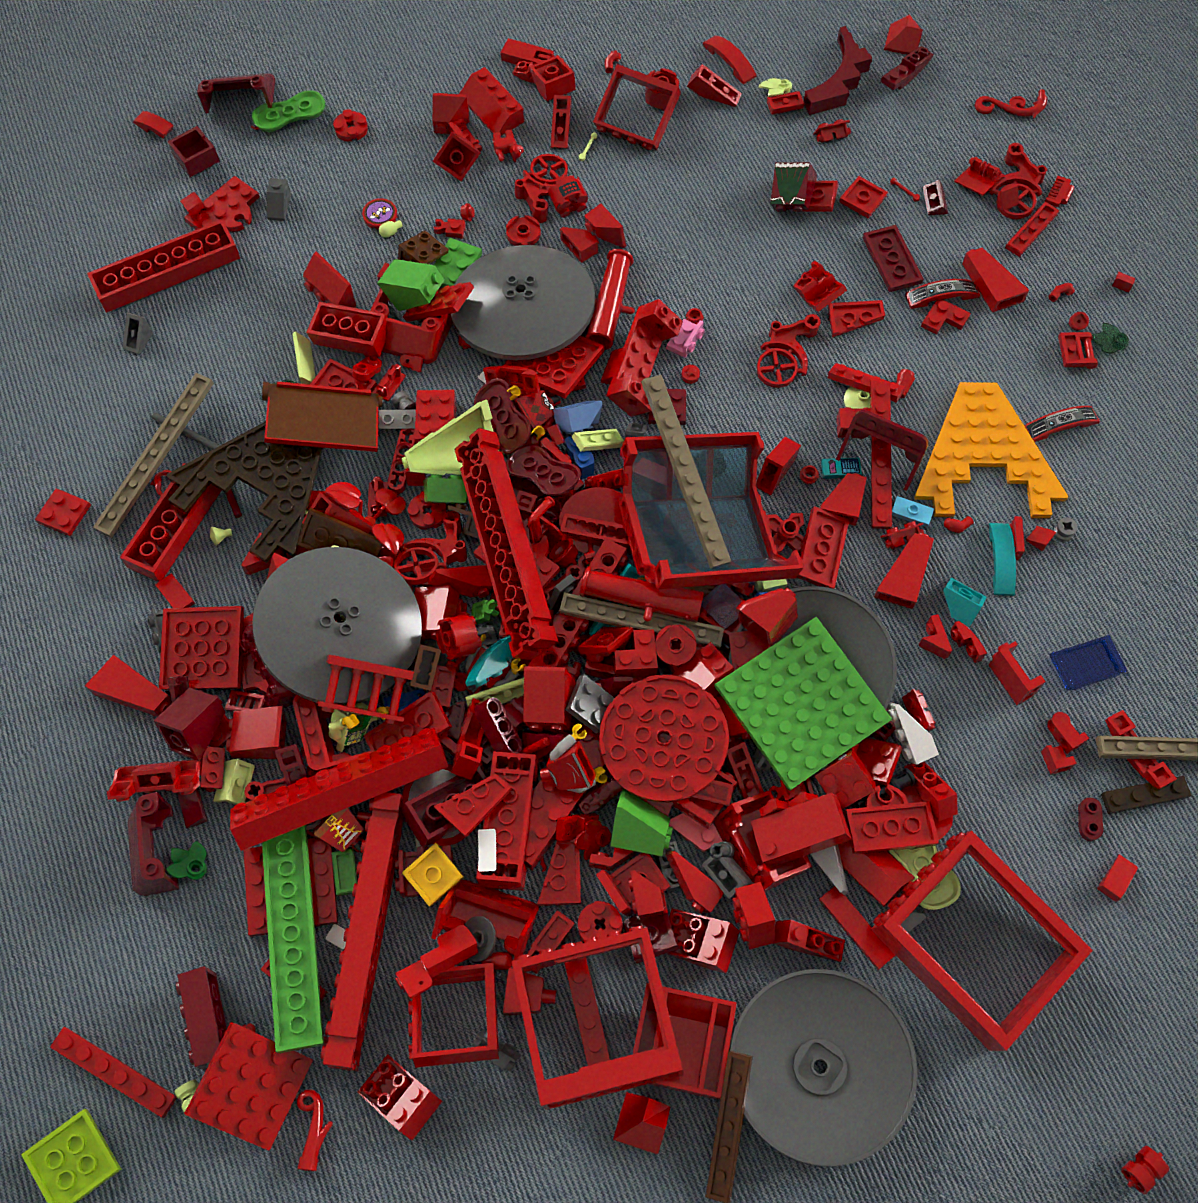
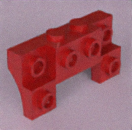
(149, 778)

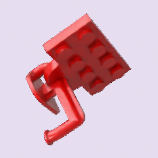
(539, 532)

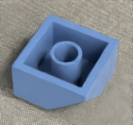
(578, 416)

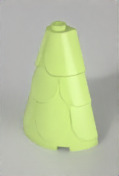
(436, 451)

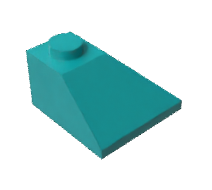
(963, 601)

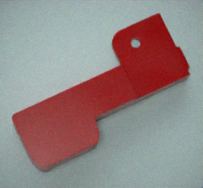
(452, 949)

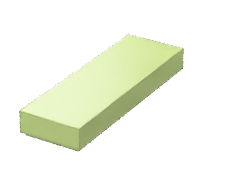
(598, 439)

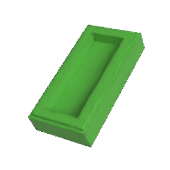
(344, 871)

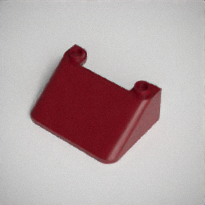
(262, 82)

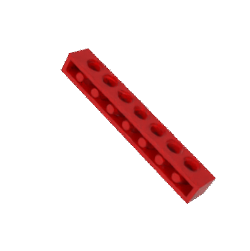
(608, 552)

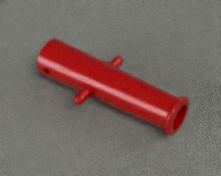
(610, 297)
(639, 593)

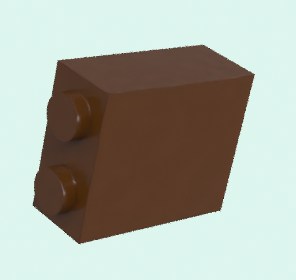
(425, 667)

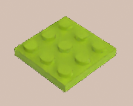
(71, 1160)

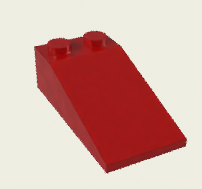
(706, 668)

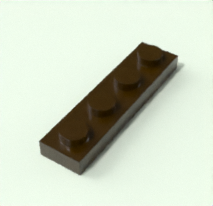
(1144, 795)

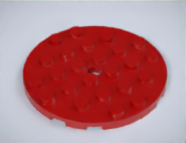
(669, 769)

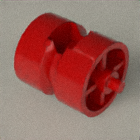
(1144, 1171)

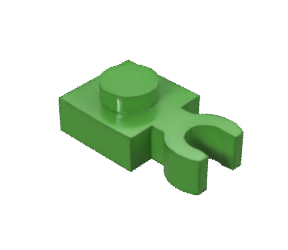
(483, 610)

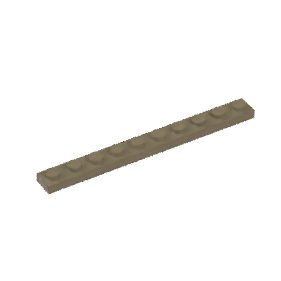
(153, 455)
(686, 471)

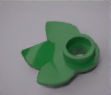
(185, 861)

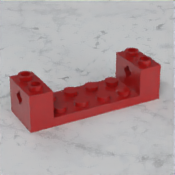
(650, 327)
(511, 820)

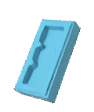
(912, 511)

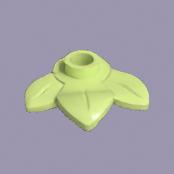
(776, 86)

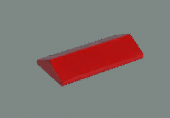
(876, 872)

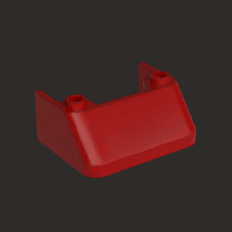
(412, 339)
(315, 736)
(510, 915)

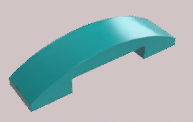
(1004, 559)

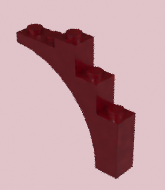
(836, 89)

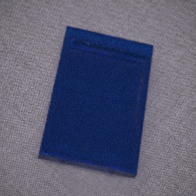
(1088, 663)

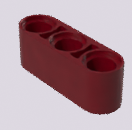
(497, 726)

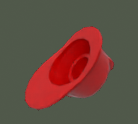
(563, 552)

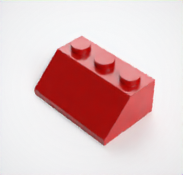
(327, 283)

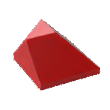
(903, 36)
(642, 1122)

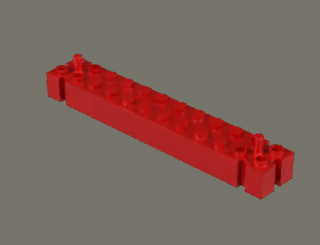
(505, 545)
(364, 934)

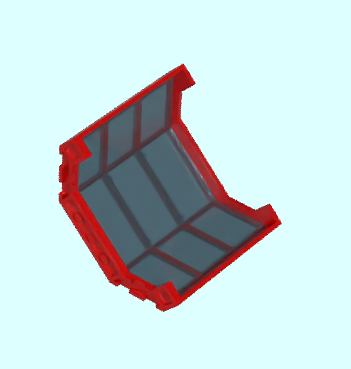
(661, 526)

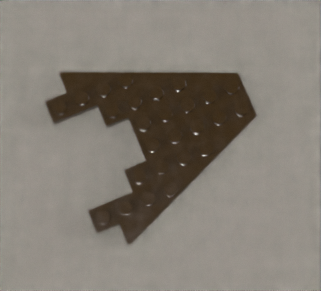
(276, 470)

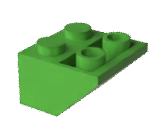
(444, 490)

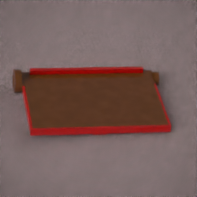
(321, 416)

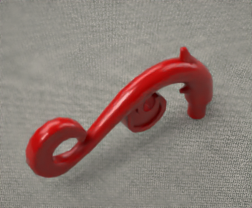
(1012, 108)

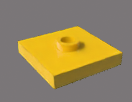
(433, 874)

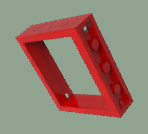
(646, 81)
(453, 975)

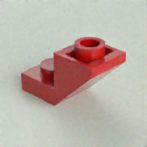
(603, 861)

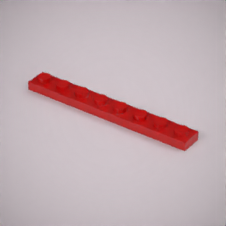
(880, 461)

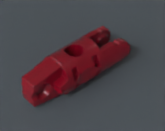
(599, 796)

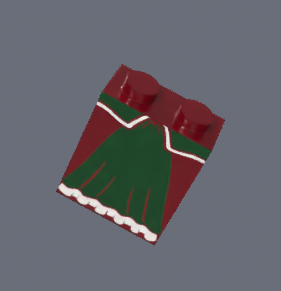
(792, 186)

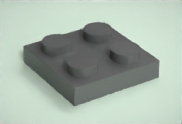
(589, 703)

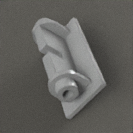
(397, 419)

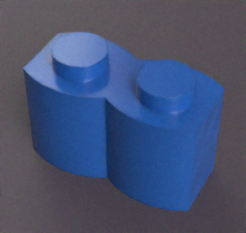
(583, 460)

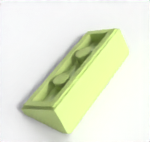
(304, 358)
(503, 693)

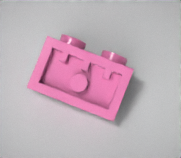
(686, 339)

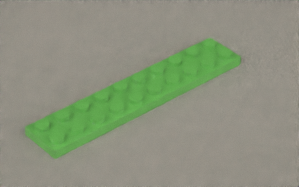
(292, 942)

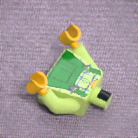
(350, 727)

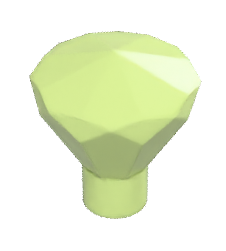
(218, 535)

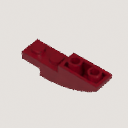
(908, 69)

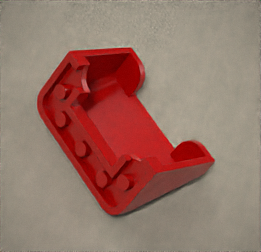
(736, 827)

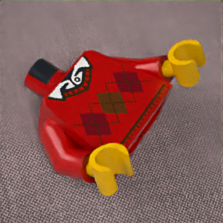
(536, 407)

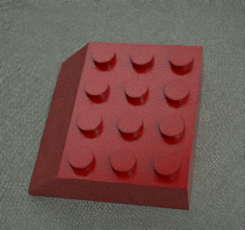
(702, 1037)

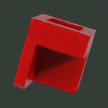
(1056, 759)

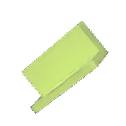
(235, 779)

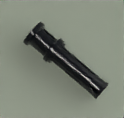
(900, 781)

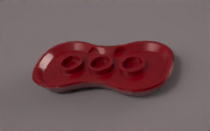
(509, 424)
(549, 475)

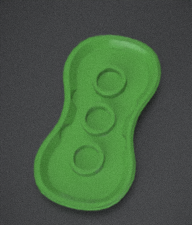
(302, 106)

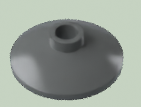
(484, 934)

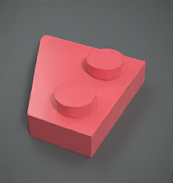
(695, 832)

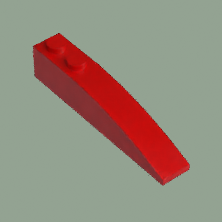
(594, 530)

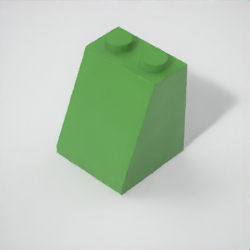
(410, 283)
(640, 826)

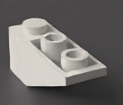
(915, 740)

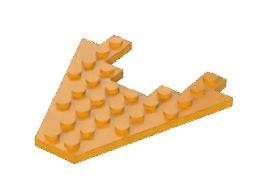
(986, 433)

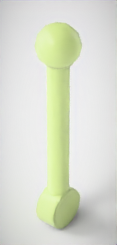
(582, 156)

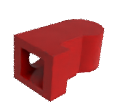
(1065, 733)

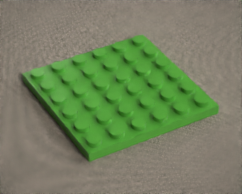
(802, 703)

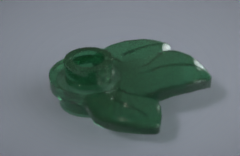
(1111, 339)

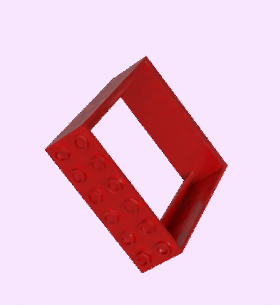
(940, 983)

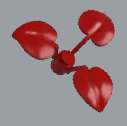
(388, 535)

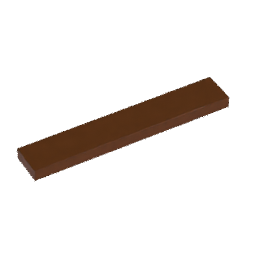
(729, 1127)

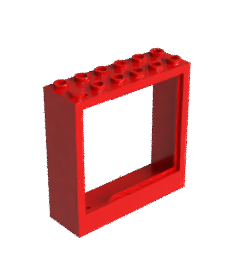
(614, 1074)

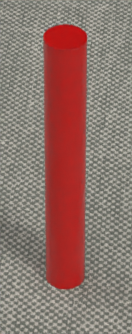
(535, 746)

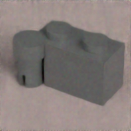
(725, 869)

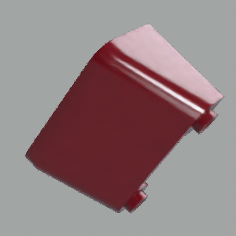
(146, 871)

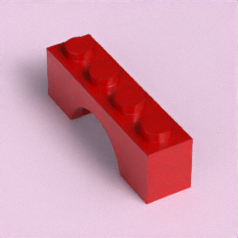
(468, 749)

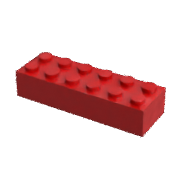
(165, 533)

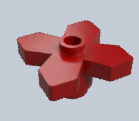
(787, 531)

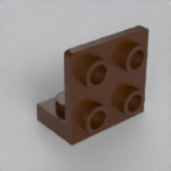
(421, 249)

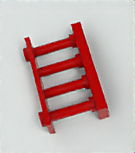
(379, 673)

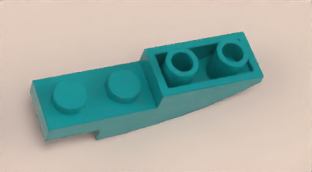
(490, 663)

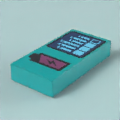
(838, 469)

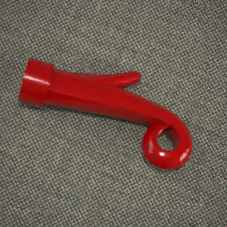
(316, 1133)

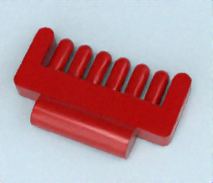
(1060, 192)

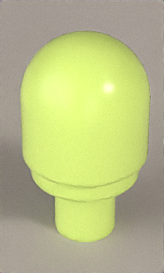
(389, 228)

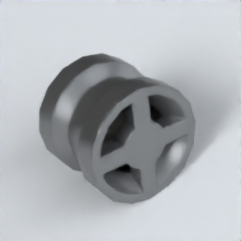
(1067, 533)

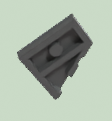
(567, 586)

